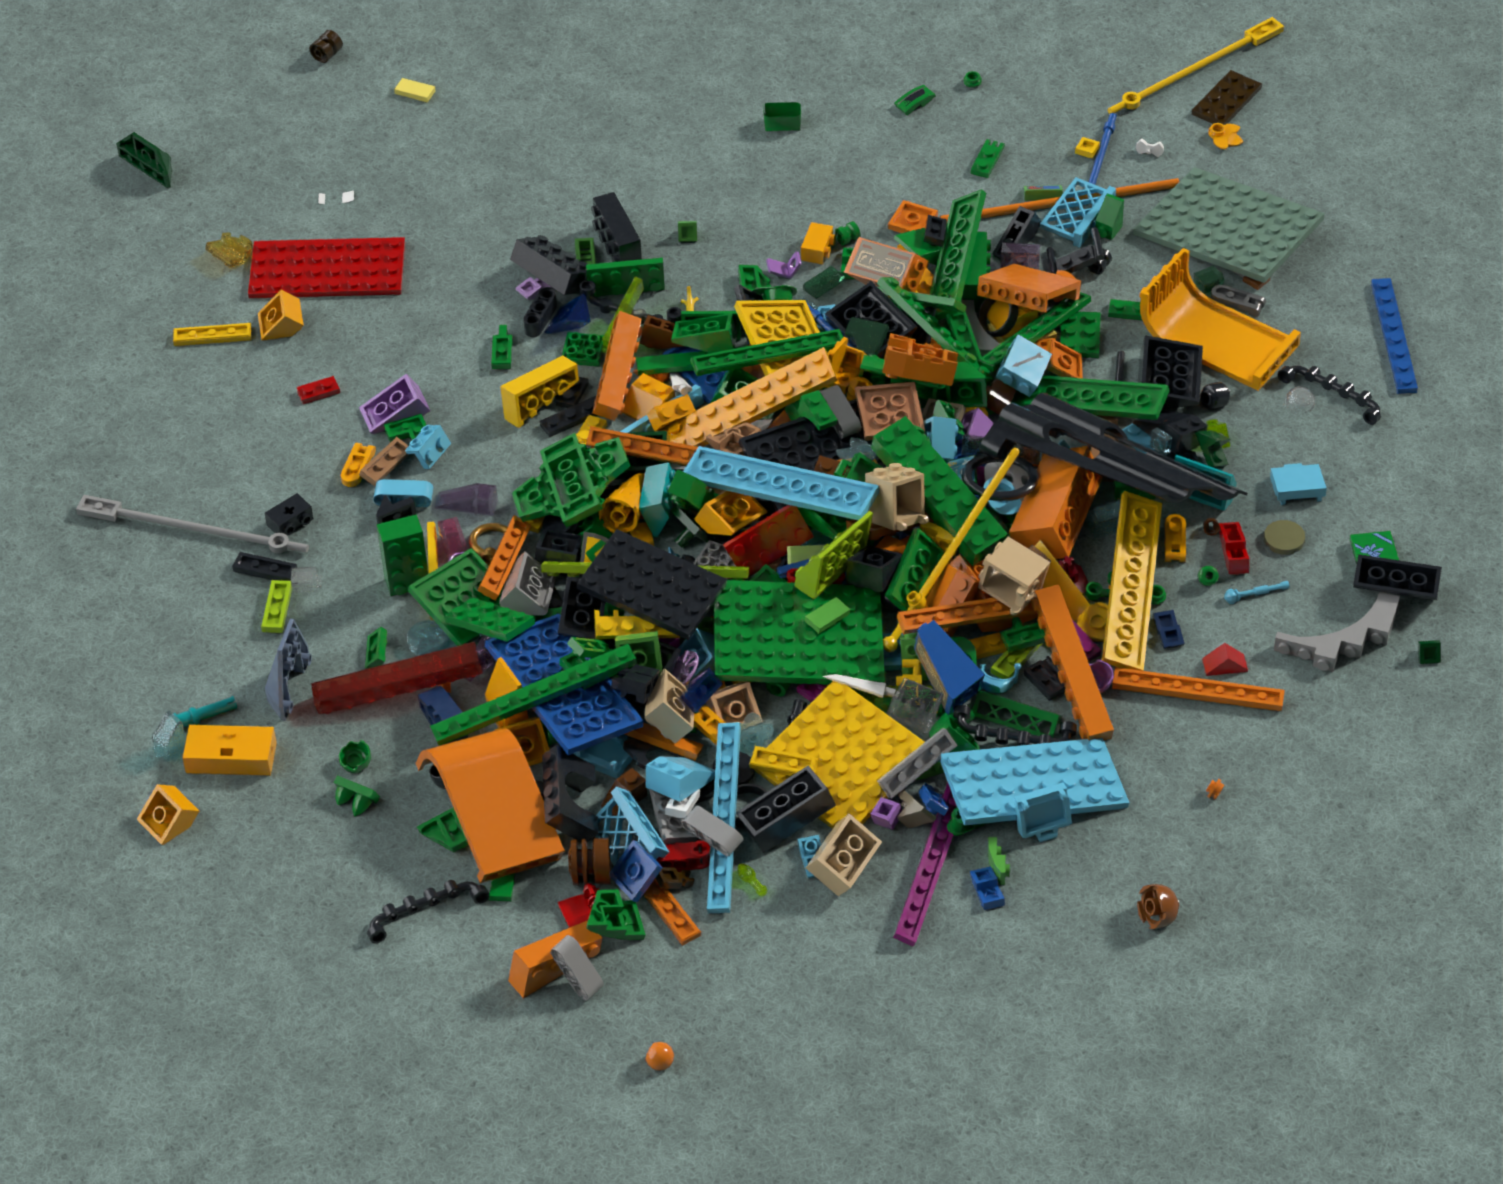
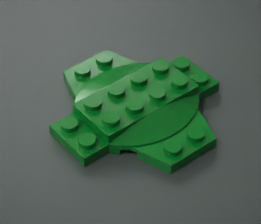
(571, 480)

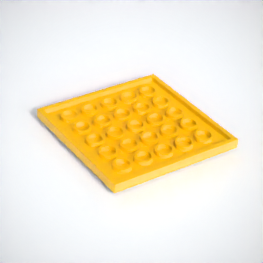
(852, 748)

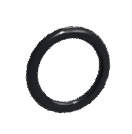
(1000, 495)

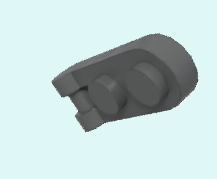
(1238, 299)

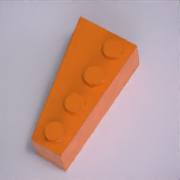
(534, 965)

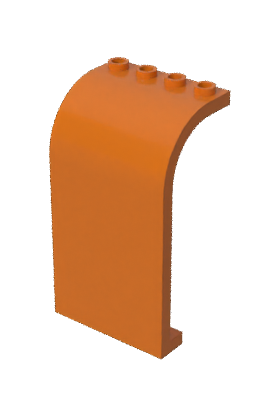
(496, 803)

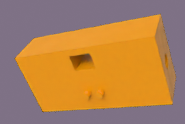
(229, 750)

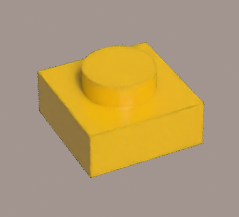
(1087, 147)

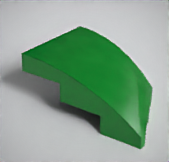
(615, 917)

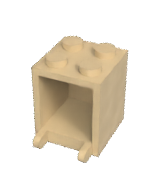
(899, 497)
(1013, 574)

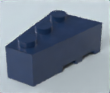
(438, 706)

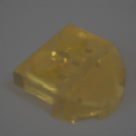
(230, 249)

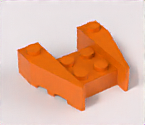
(918, 361)

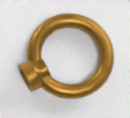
(488, 553)

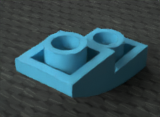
(808, 847)

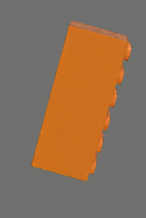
(1056, 505)

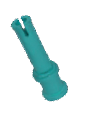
(194, 715)

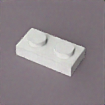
(682, 808)

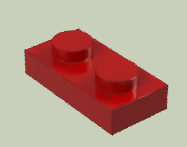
(318, 390)

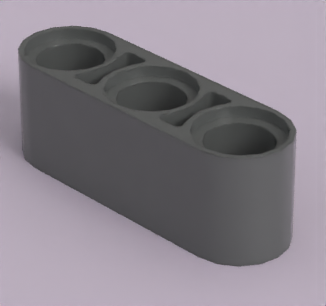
(848, 422)

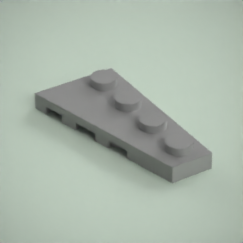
(670, 827)

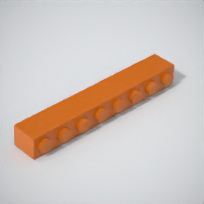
(1072, 664)

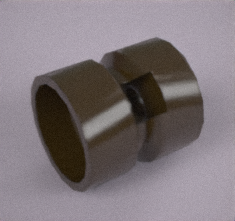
(326, 46)

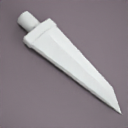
(679, 383)
(871, 687)

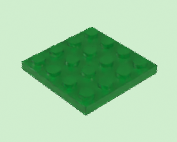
(451, 587)

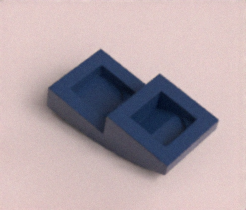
(1168, 629)

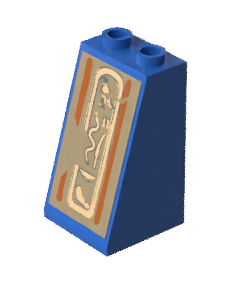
(947, 666)

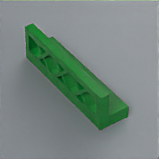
(1019, 707)

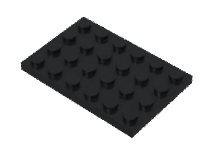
(652, 584)

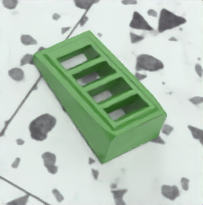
(585, 243)

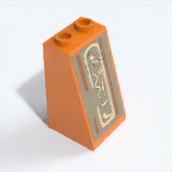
(876, 260)

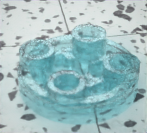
(427, 638)

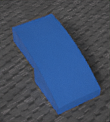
(987, 888)

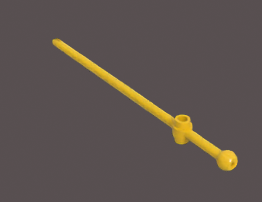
(918, 600)

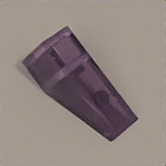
(470, 499)

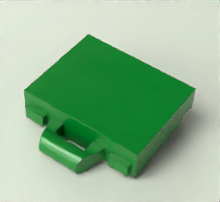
(856, 468)

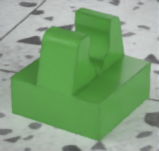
(687, 231)

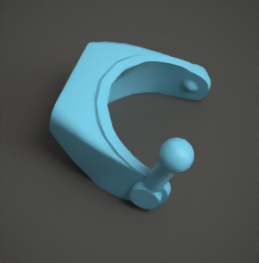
(997, 685)

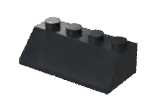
(1397, 577)
(786, 808)

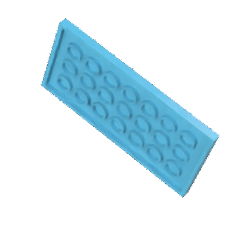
(991, 778)

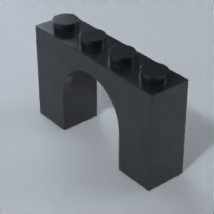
(559, 807)

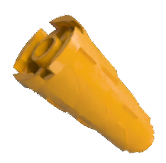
(622, 506)

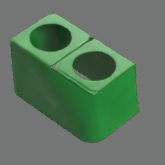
(782, 116)

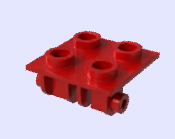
(578, 908)

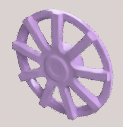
(683, 669)

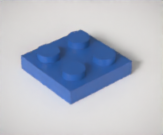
(635, 871)

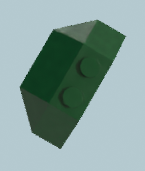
(146, 158)

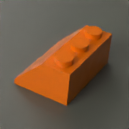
(951, 588)

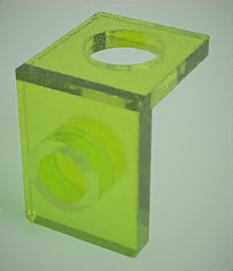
(1219, 427)

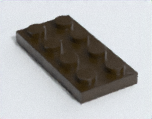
(1226, 98)

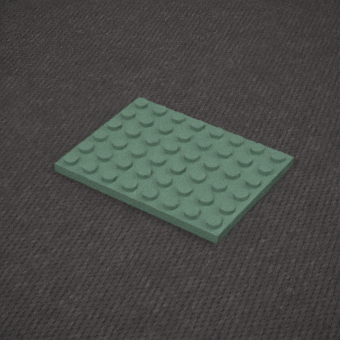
(1229, 224)

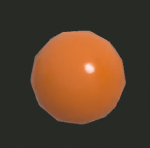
(660, 1056)

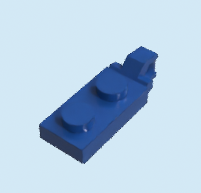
(933, 800)

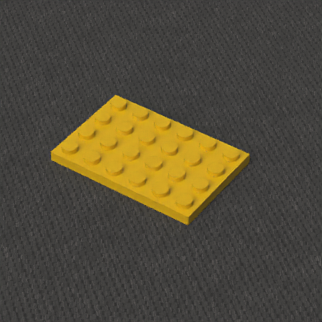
(775, 321)

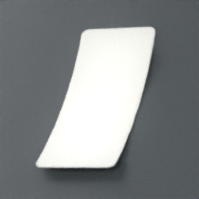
(347, 197)

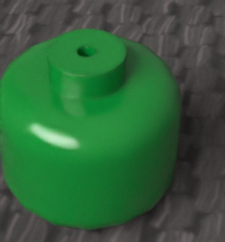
(1211, 573)

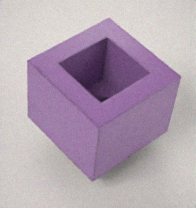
(886, 813)

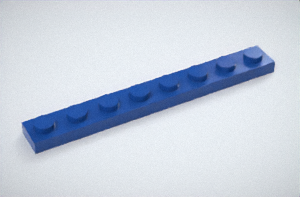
(1394, 336)

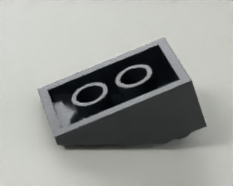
(1177, 425)
(578, 612)

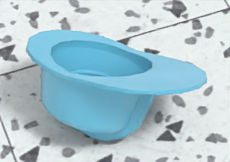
(1003, 507)

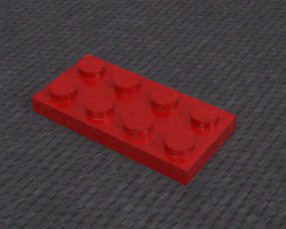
(768, 539)

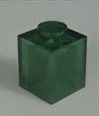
(1207, 279)

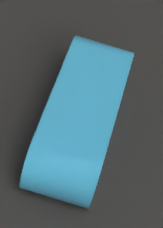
(398, 490)

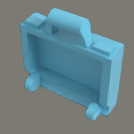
(1298, 482)
(608, 756)
(1043, 811)

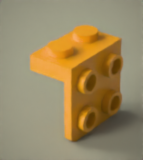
(843, 372)

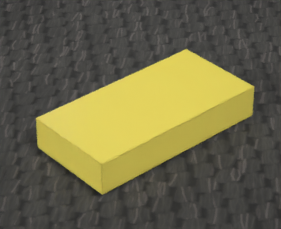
(414, 90)

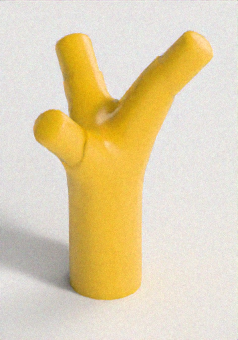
(690, 301)

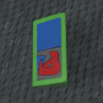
(1034, 193)

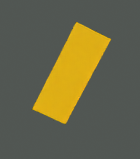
(1056, 575)

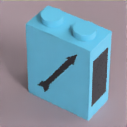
(1023, 365)

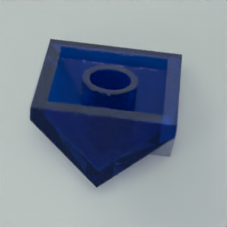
(570, 316)

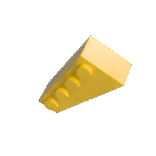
(537, 388)

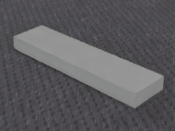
(916, 763)

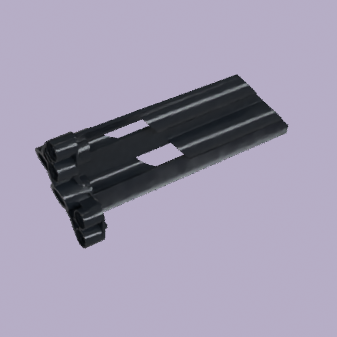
(1146, 472)

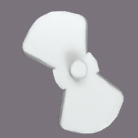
(1143, 147)

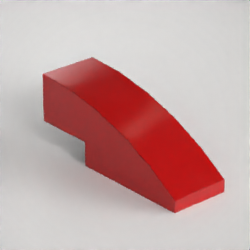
(1234, 548)

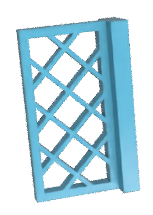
(1083, 227)
(636, 821)

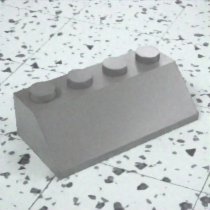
(527, 587)

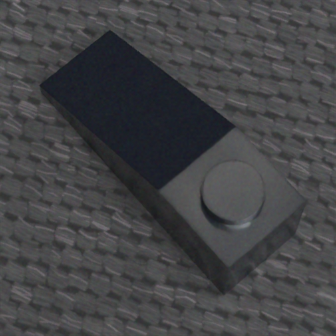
(1020, 229)

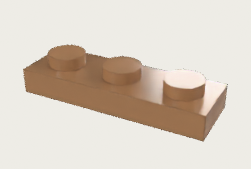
(384, 462)

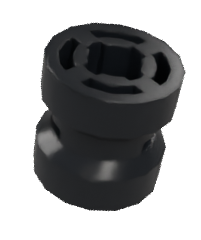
(1100, 265)

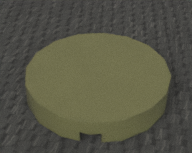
(1284, 537)

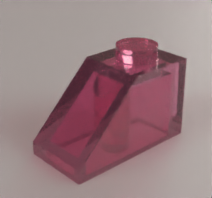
(451, 536)

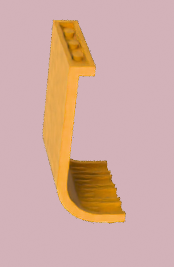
(1230, 340)

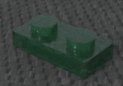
(823, 282)

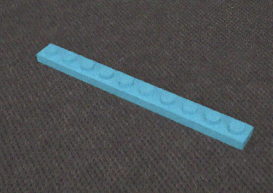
(725, 809)

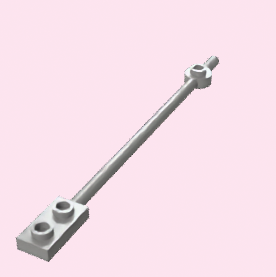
(111, 509)

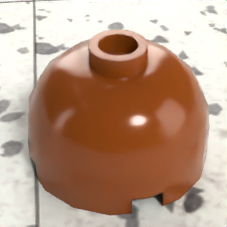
(1159, 901)

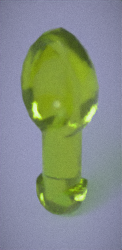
(748, 875)

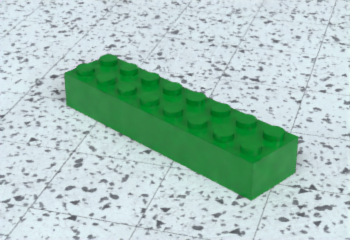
(945, 494)

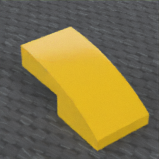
(938, 535)

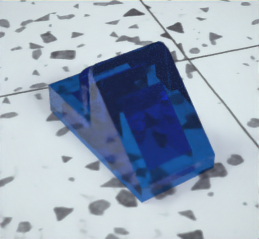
(700, 689)

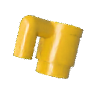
(917, 672)

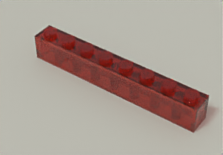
(396, 678)

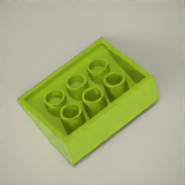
(831, 561)

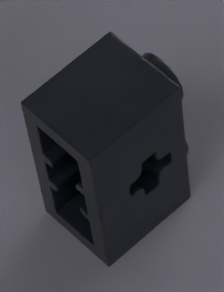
(289, 515)

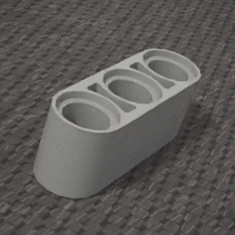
(712, 830)
(577, 967)

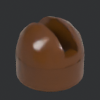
(1216, 526)

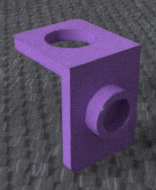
(784, 269)

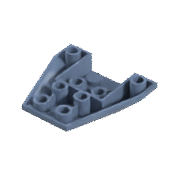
(290, 656)

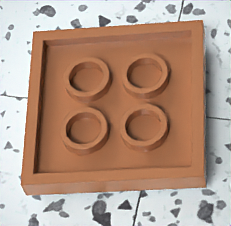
(886, 404)

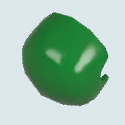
(355, 756)

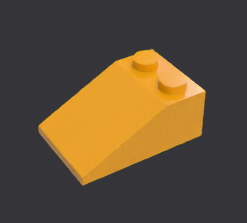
(500, 684)

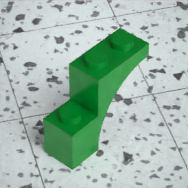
(813, 408)

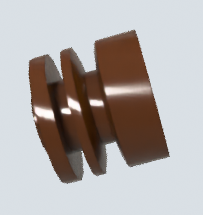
(590, 861)

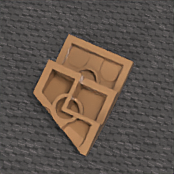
(730, 438)

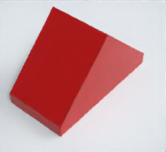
(1224, 661)

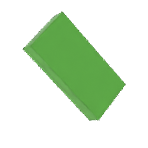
(827, 615)

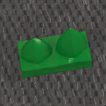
(363, 795)

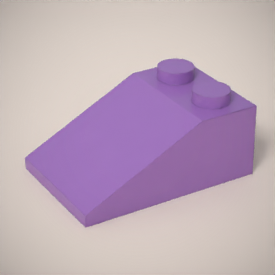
(394, 403)

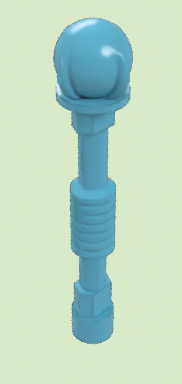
(1232, 596)

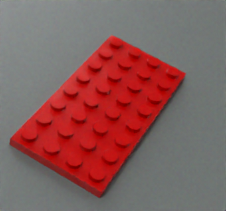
(327, 267)

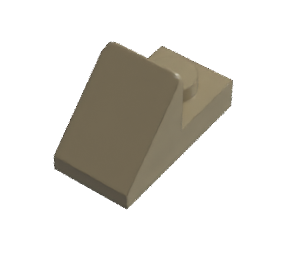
(913, 813)

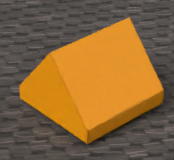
(854, 357)

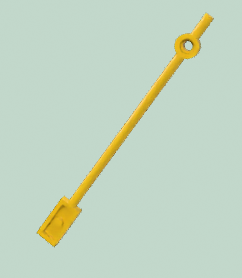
(1256, 35)

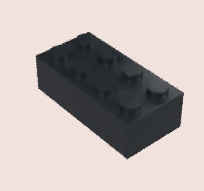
(615, 228)
(550, 263)

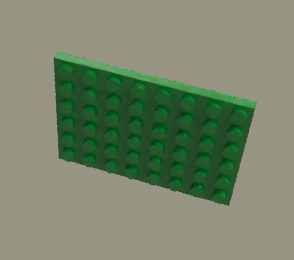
(766, 638)

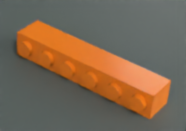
(617, 366)

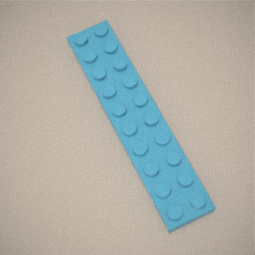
(782, 483)

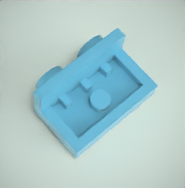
(429, 445)

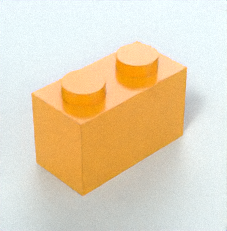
(817, 243)
(670, 412)

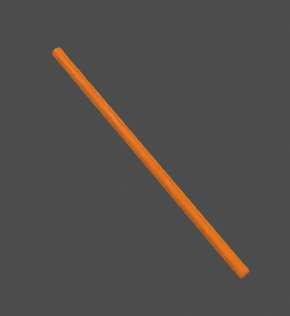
(1049, 203)

